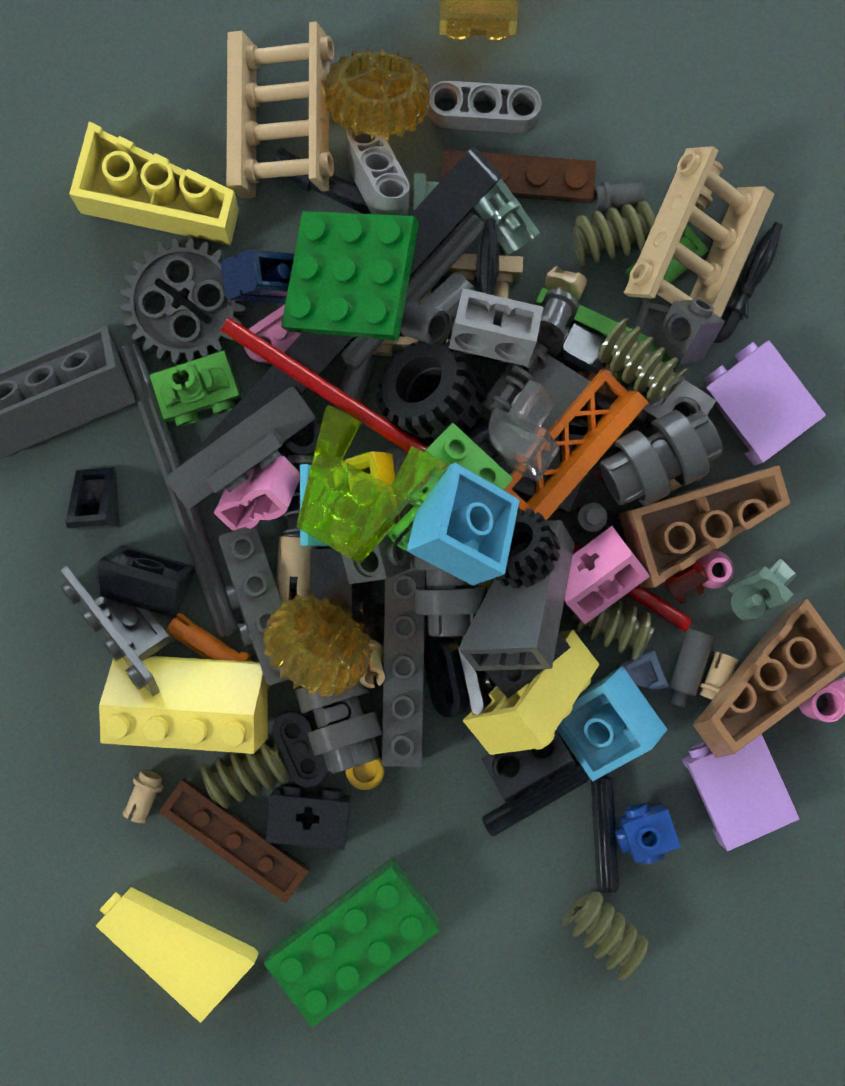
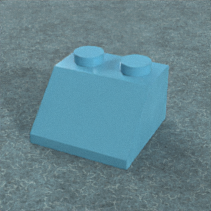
(465, 526)
(610, 724)

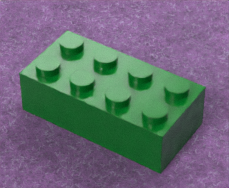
(352, 942)

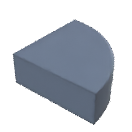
(646, 671)

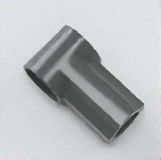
(433, 317)

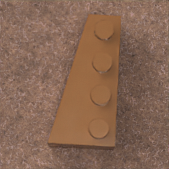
(691, 524)
(776, 677)

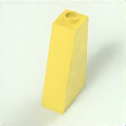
(176, 950)

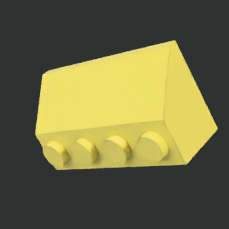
(198, 706)

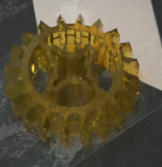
(377, 93)
(317, 645)

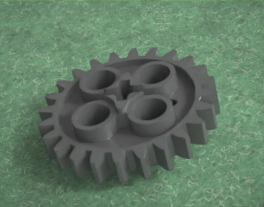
(162, 328)

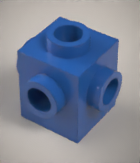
(659, 835)

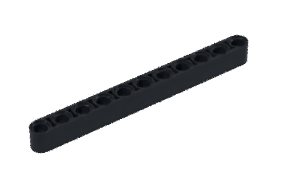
(437, 218)

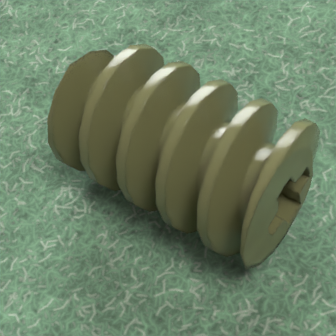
(612, 231)
(640, 363)
(621, 626)
(244, 775)
(608, 931)

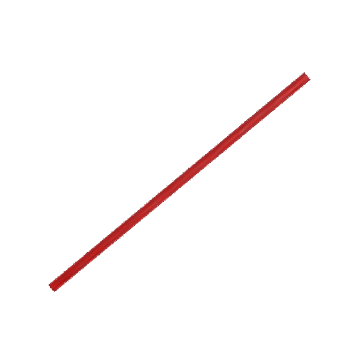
(396, 435)

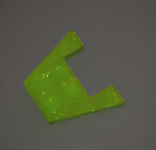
(350, 506)

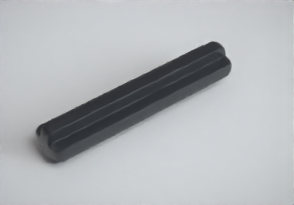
(506, 816)
(604, 834)

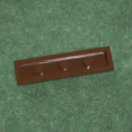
(537, 176)
(234, 840)

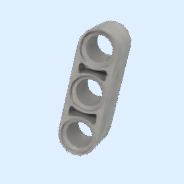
(500, 96)
(377, 174)

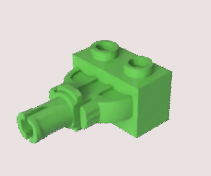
(197, 389)
(451, 448)

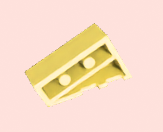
(538, 708)

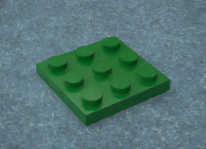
(350, 274)

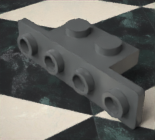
(241, 448)
(251, 591)
(129, 630)

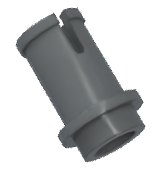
(617, 195)

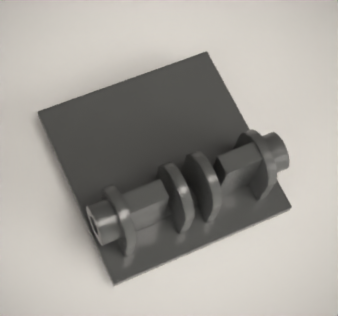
(558, 380)

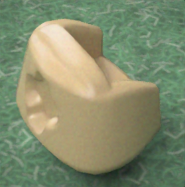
(565, 280)

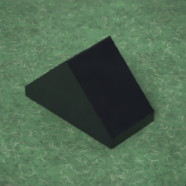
(93, 500)

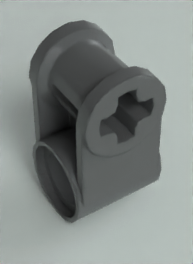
(557, 315)

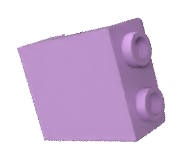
(762, 401)
(741, 792)

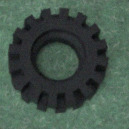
(536, 556)

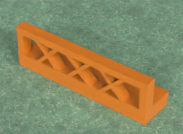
(588, 449)

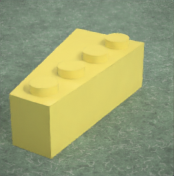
(148, 191)

